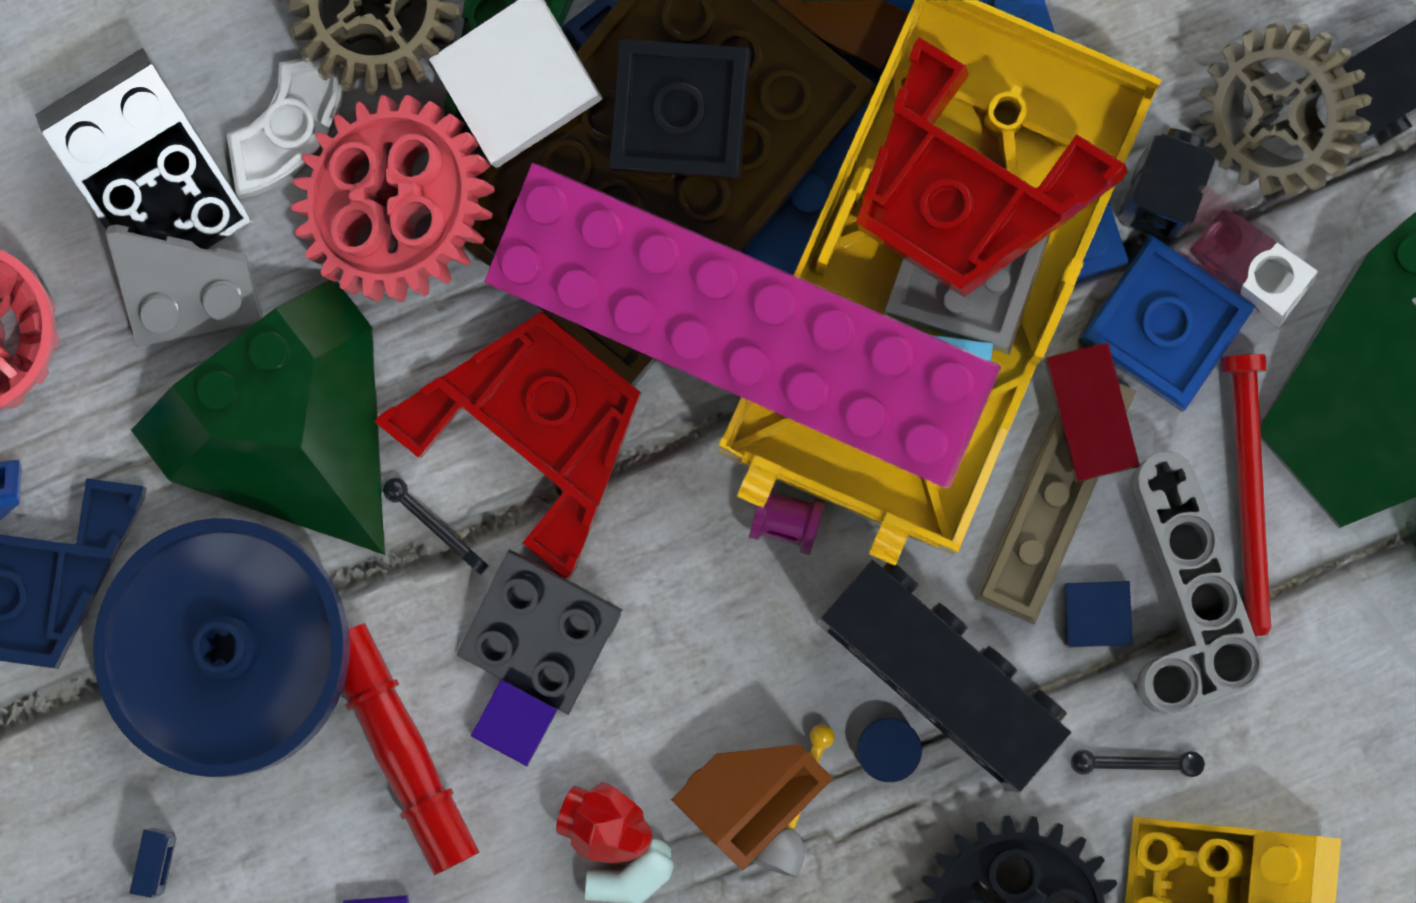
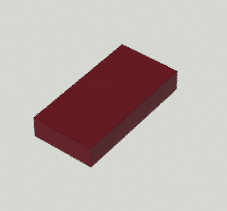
(1092, 412)

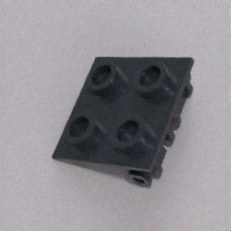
(539, 631)

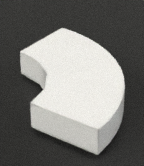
(275, 142)

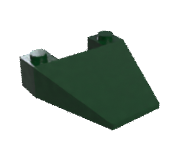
(1351, 398)

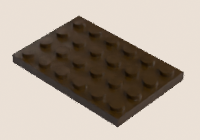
(794, 113)

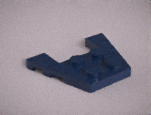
(53, 584)

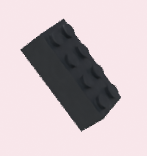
(944, 676)

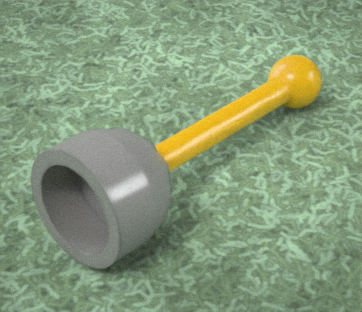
(787, 849)

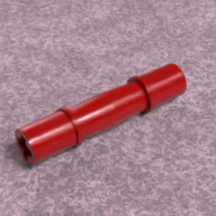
(404, 756)

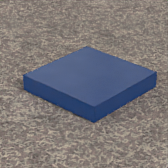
(1168, 323)

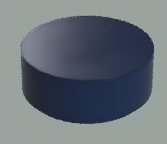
(889, 750)

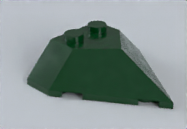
(283, 420)

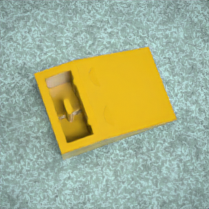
(1228, 864)

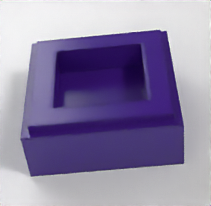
(514, 723)

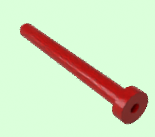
(1250, 486)

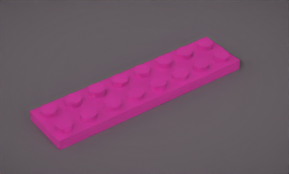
(743, 325)

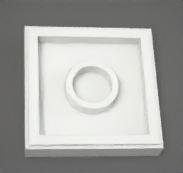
(515, 79)

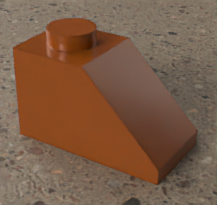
(750, 797)

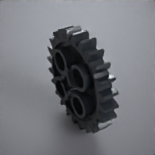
(1053, 867)

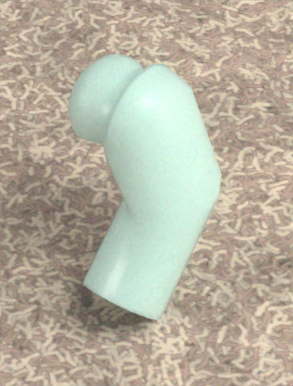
(636, 881)

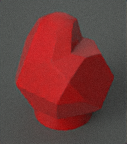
(604, 824)

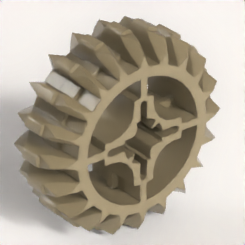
(352, 27)
(1248, 76)

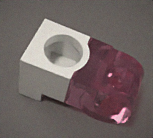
(1254, 265)

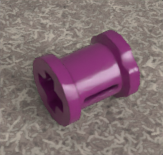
(788, 520)

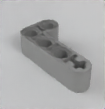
(1181, 580)

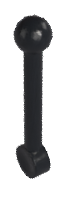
(397, 491)
(1189, 763)

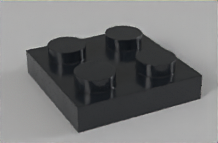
(680, 109)

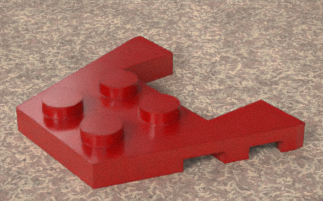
(956, 207)
(550, 406)

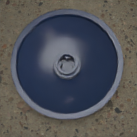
(221, 648)

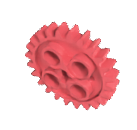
(341, 207)

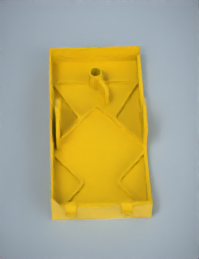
(1020, 110)

